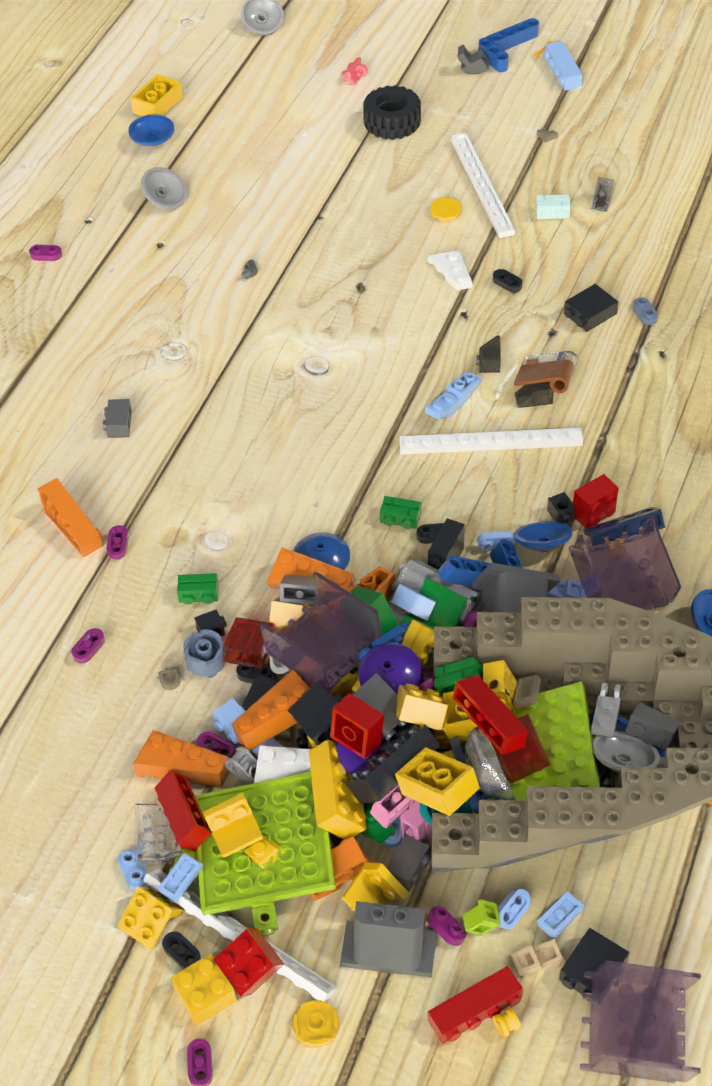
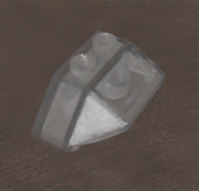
(487, 766)
(153, 837)

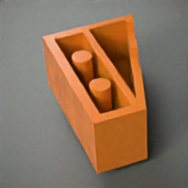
(347, 862)

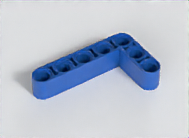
(496, 43)
(465, 570)

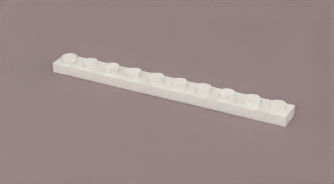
(483, 185)
(491, 441)
(231, 929)

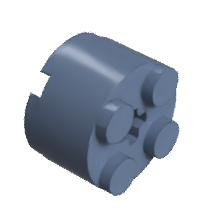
(204, 653)

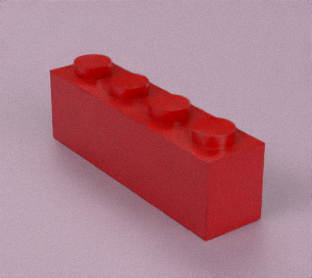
(490, 714)
(182, 811)
(475, 1005)

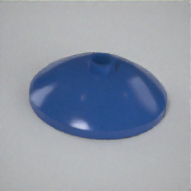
(151, 130)
(543, 535)
(325, 548)
(702, 611)

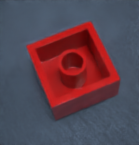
(595, 501)
(357, 725)
(248, 961)

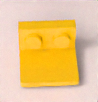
(233, 825)
(374, 885)
(148, 916)

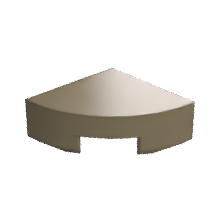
(547, 136)

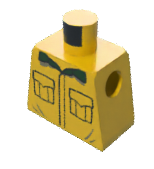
(500, 681)

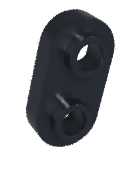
(507, 280)
(427, 533)
(249, 675)
(181, 953)

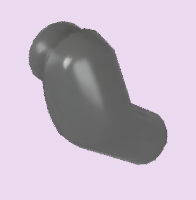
(251, 270)

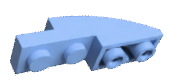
(454, 397)

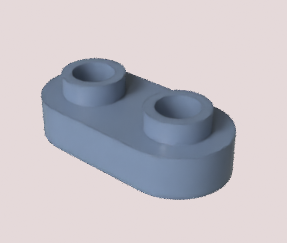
(645, 311)

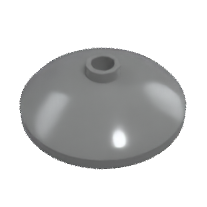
(268, 10)
(164, 188)
(624, 751)

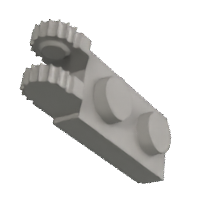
(606, 712)

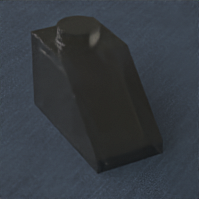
(603, 194)
(490, 356)
(534, 395)

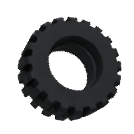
(392, 112)

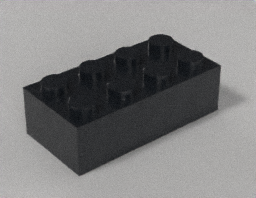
(378, 774)

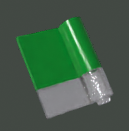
(447, 606)

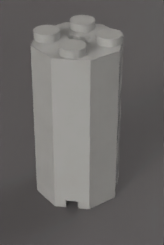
(474, 601)

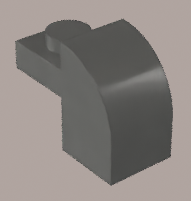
(472, 63)

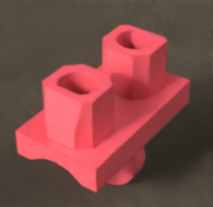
(355, 71)

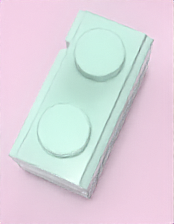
(552, 206)

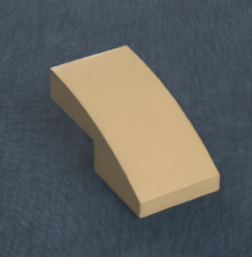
(536, 959)

